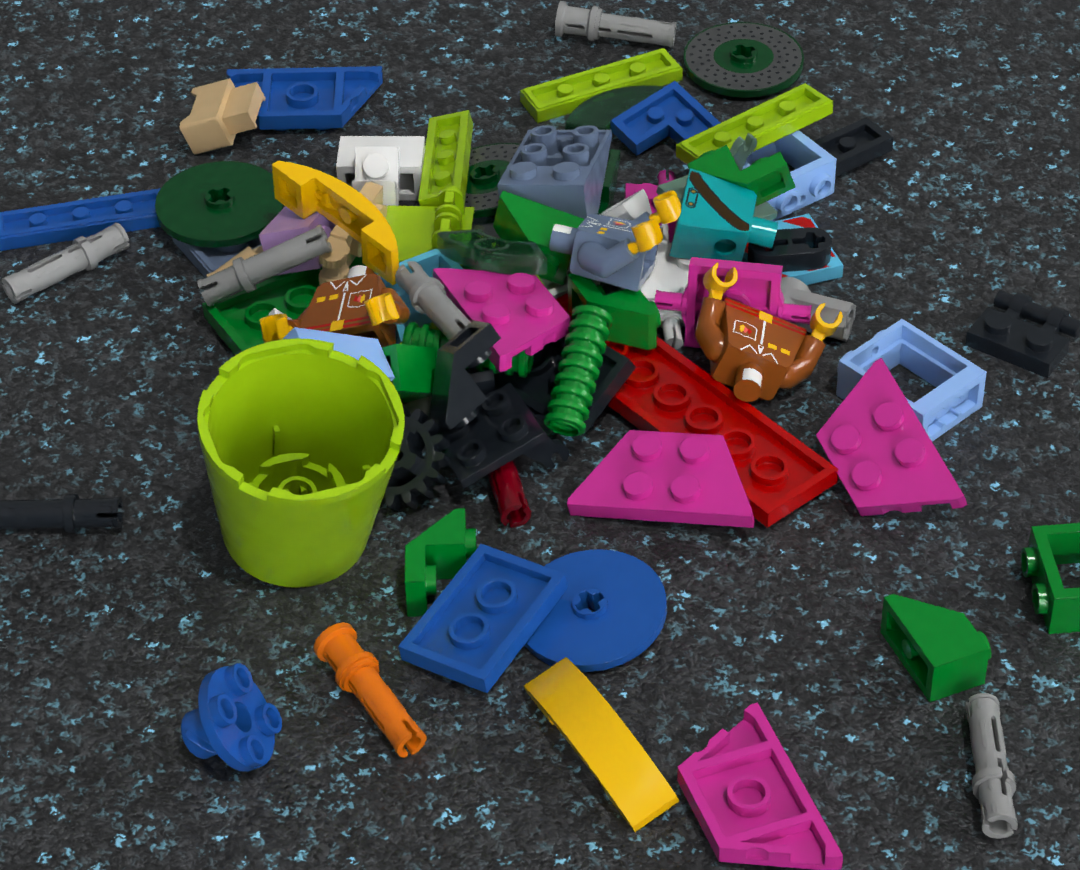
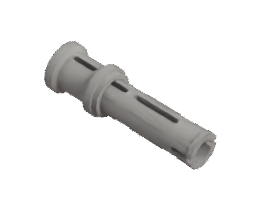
(596, 24)

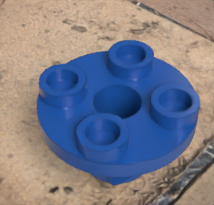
(232, 720)

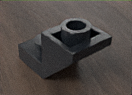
(454, 391)

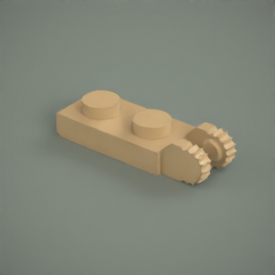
(344, 247)

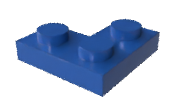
(662, 115)

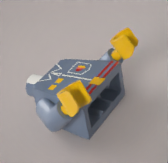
(617, 248)

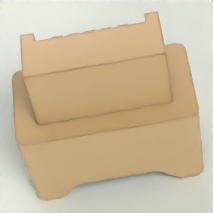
(220, 114)

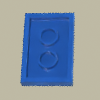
(483, 618)

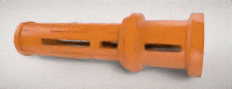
(359, 674)

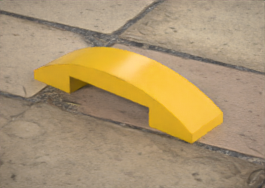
(312, 191)
(602, 743)

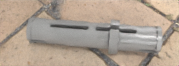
(81, 255)
(265, 265)
(430, 298)
(993, 780)

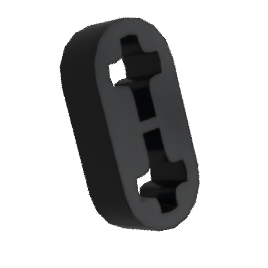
(795, 250)

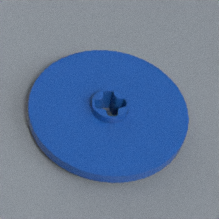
(626, 618)

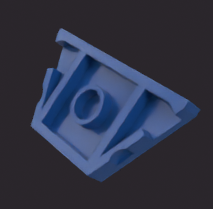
(309, 96)

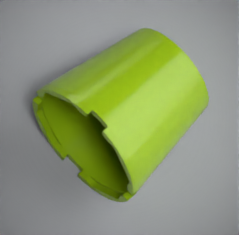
(298, 457)

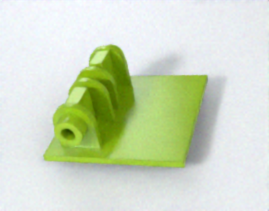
(418, 225)

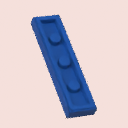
(77, 218)

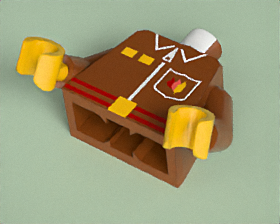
(347, 306)
(755, 348)

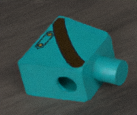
(718, 220)

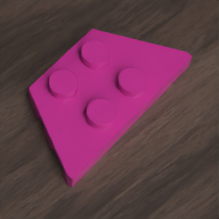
(513, 304)
(885, 450)
(666, 481)
(755, 800)

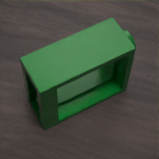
(1046, 549)

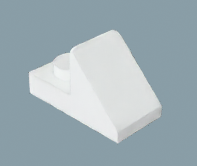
(381, 167)

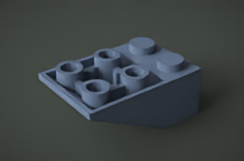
(560, 168)

